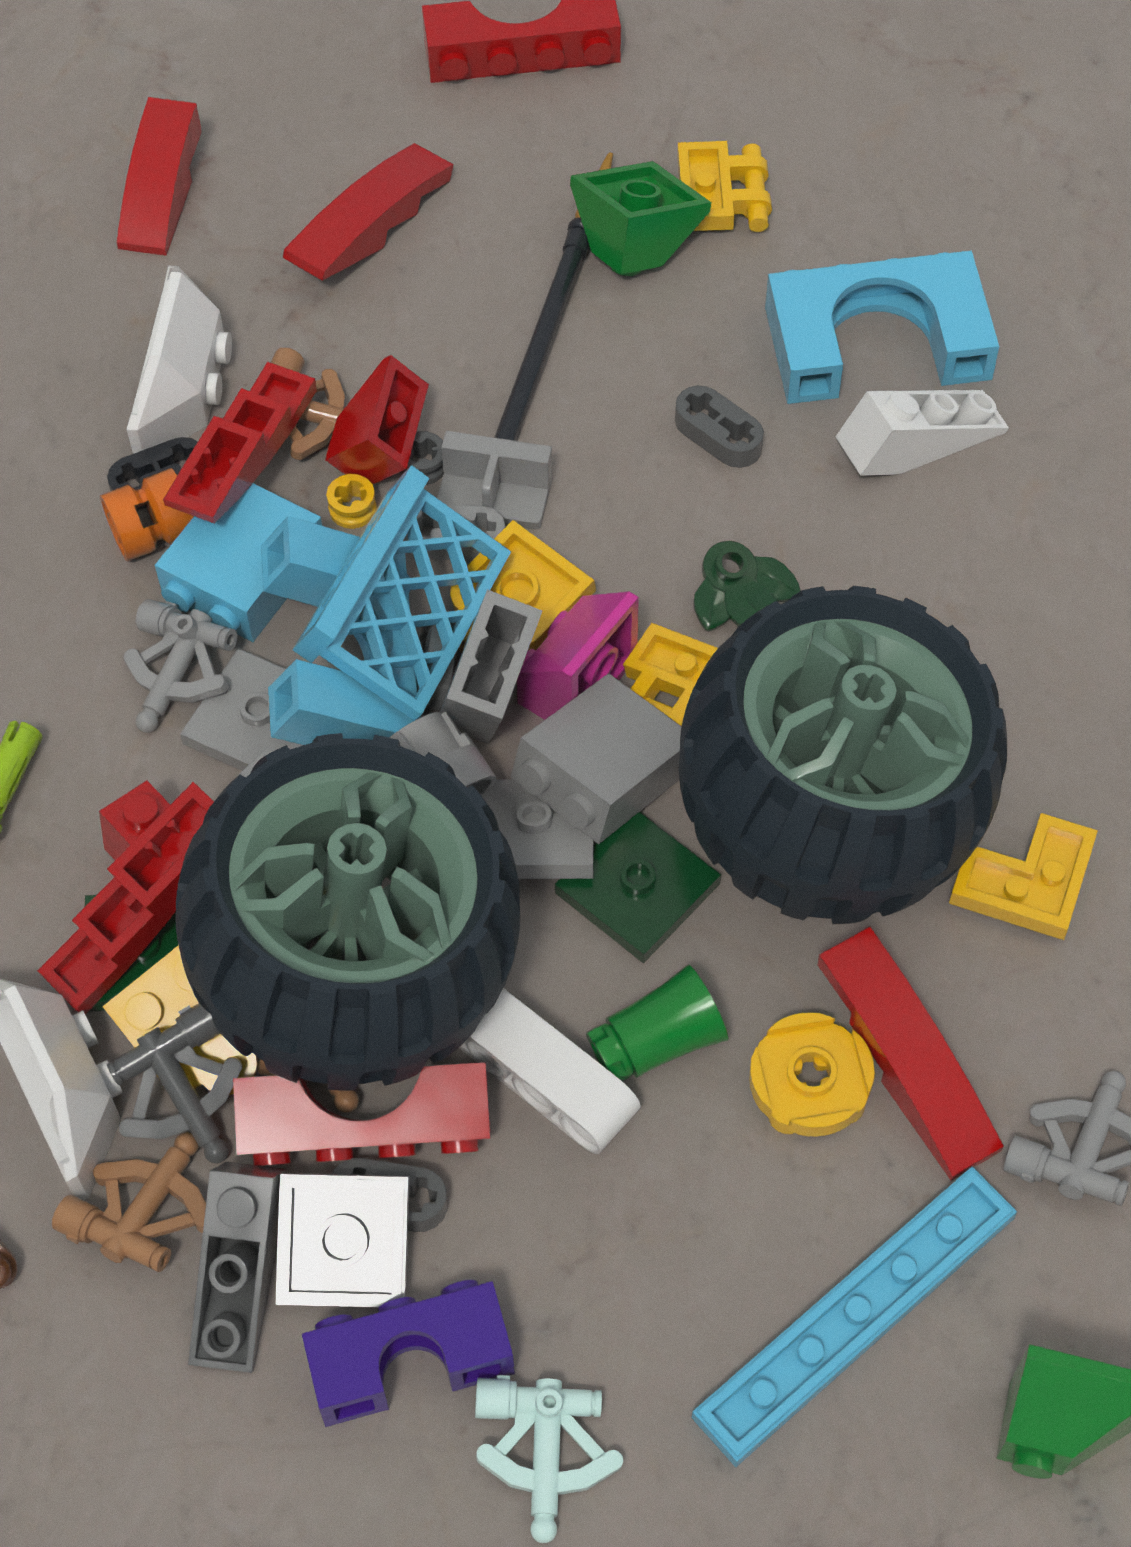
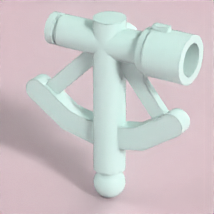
(547, 1409)

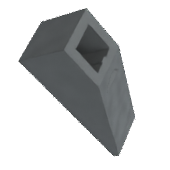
(235, 1265)

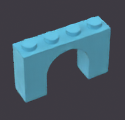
(932, 291)
(314, 699)

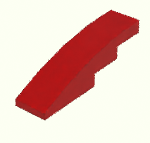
(364, 212)
(240, 443)
(129, 908)
(911, 1053)

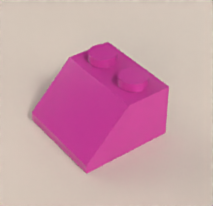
(579, 651)

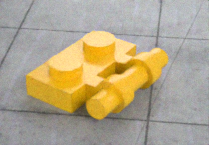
(709, 172)
(669, 664)

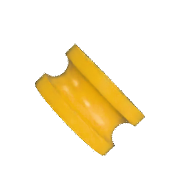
(342, 490)

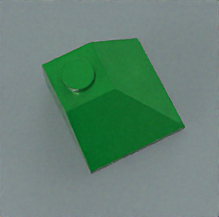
(636, 214)
(1062, 1411)

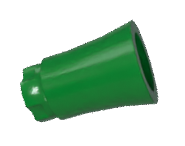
(659, 1027)

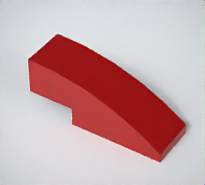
(158, 175)

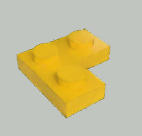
(1030, 892)

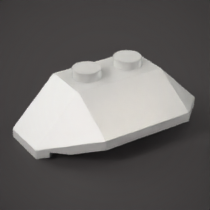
(180, 366)
(60, 1079)

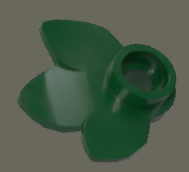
(741, 593)

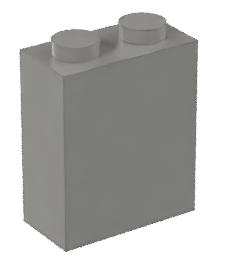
(490, 665)
(600, 758)

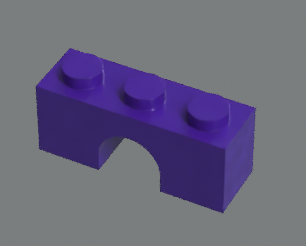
(353, 1354)

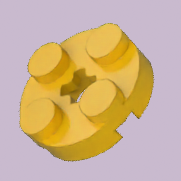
(804, 1108)

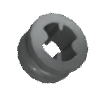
(425, 444)

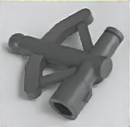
(160, 1056)

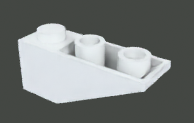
(912, 428)

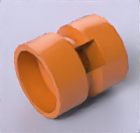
(125, 523)

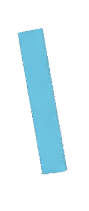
(852, 1316)

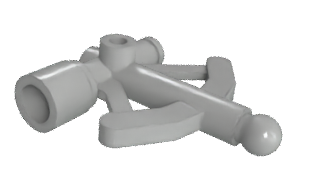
(185, 637)
(1078, 1171)

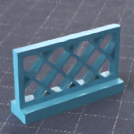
(361, 576)

